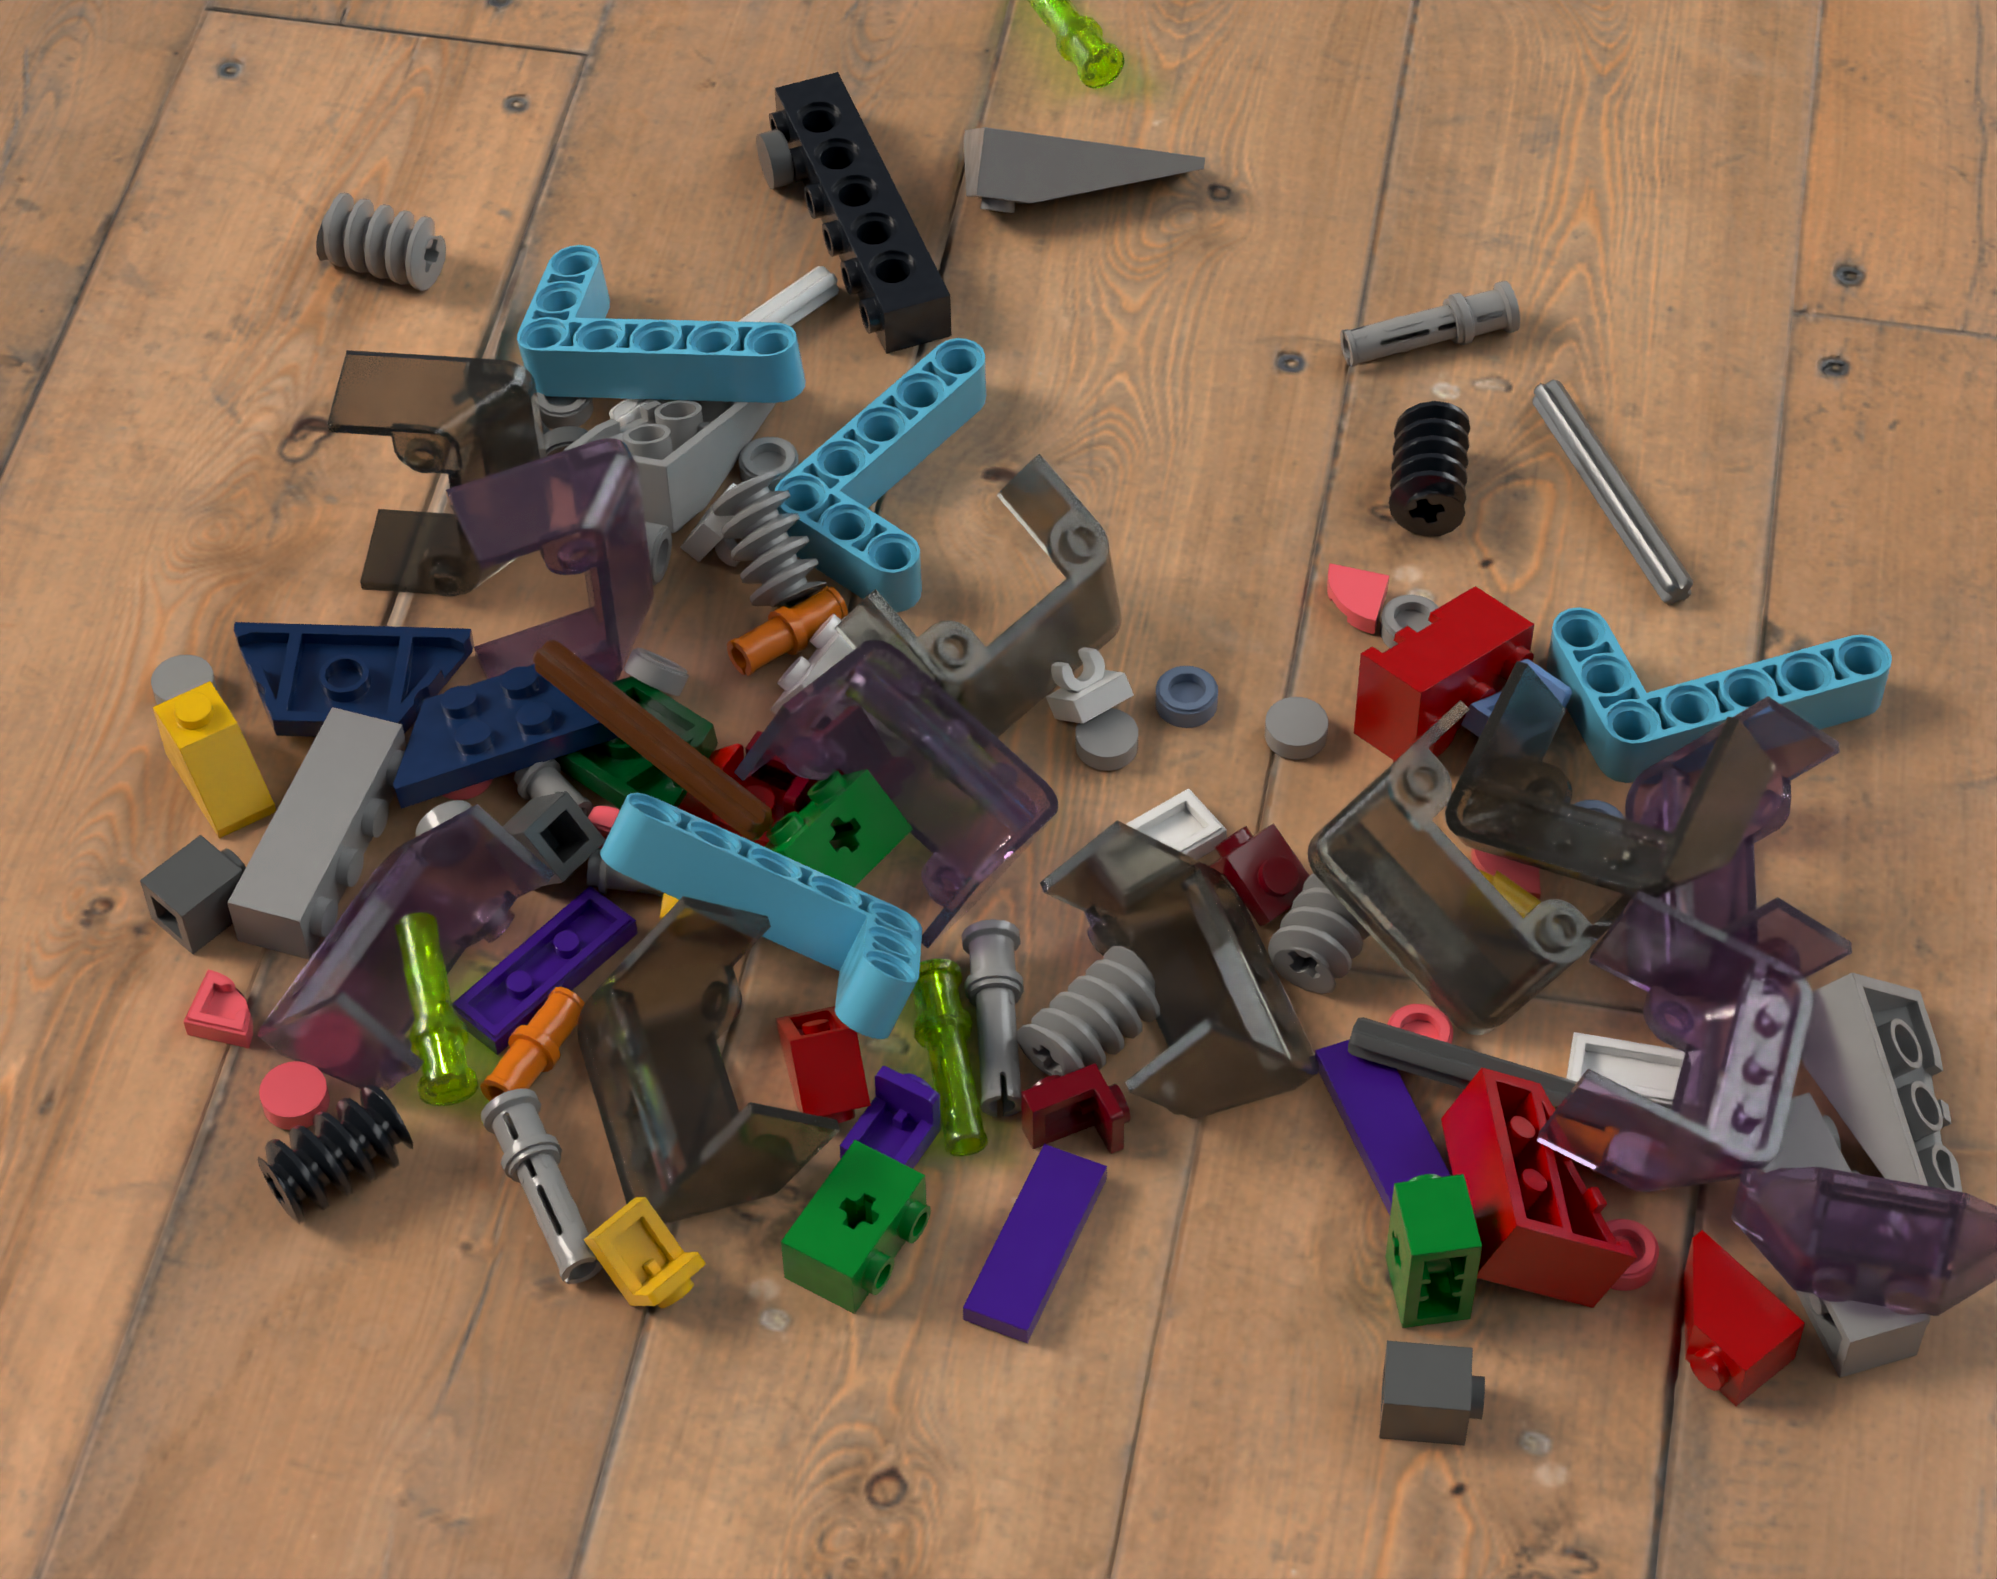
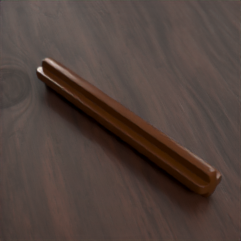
(653, 740)

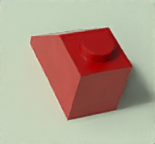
(823, 1064)
(1733, 1323)

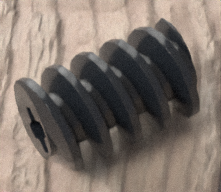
(1430, 468)
(334, 1151)

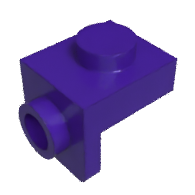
(900, 1118)

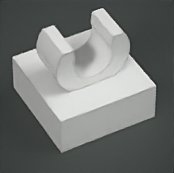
(708, 535)
(1090, 693)

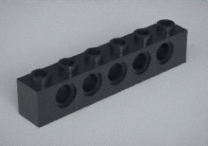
(862, 214)

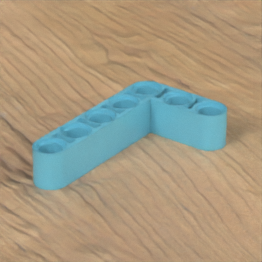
(584, 354)
(867, 459)
(1638, 728)
(808, 911)

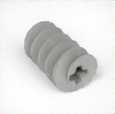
(381, 242)
(766, 542)
(1316, 939)
(1092, 1015)

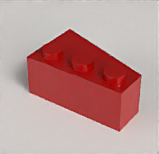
(1454, 659)
(1528, 1200)

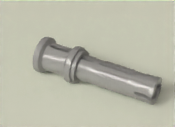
(1456, 320)
(994, 991)
(533, 1161)

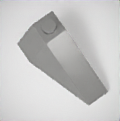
(1033, 168)
(683, 452)
(1876, 1064)

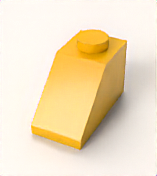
(213, 759)

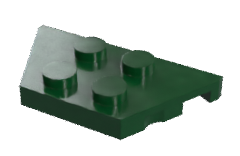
(617, 769)

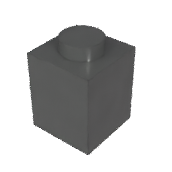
(556, 833)
(192, 892)
(1429, 1393)

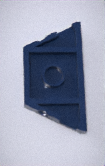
(347, 667)
(491, 732)

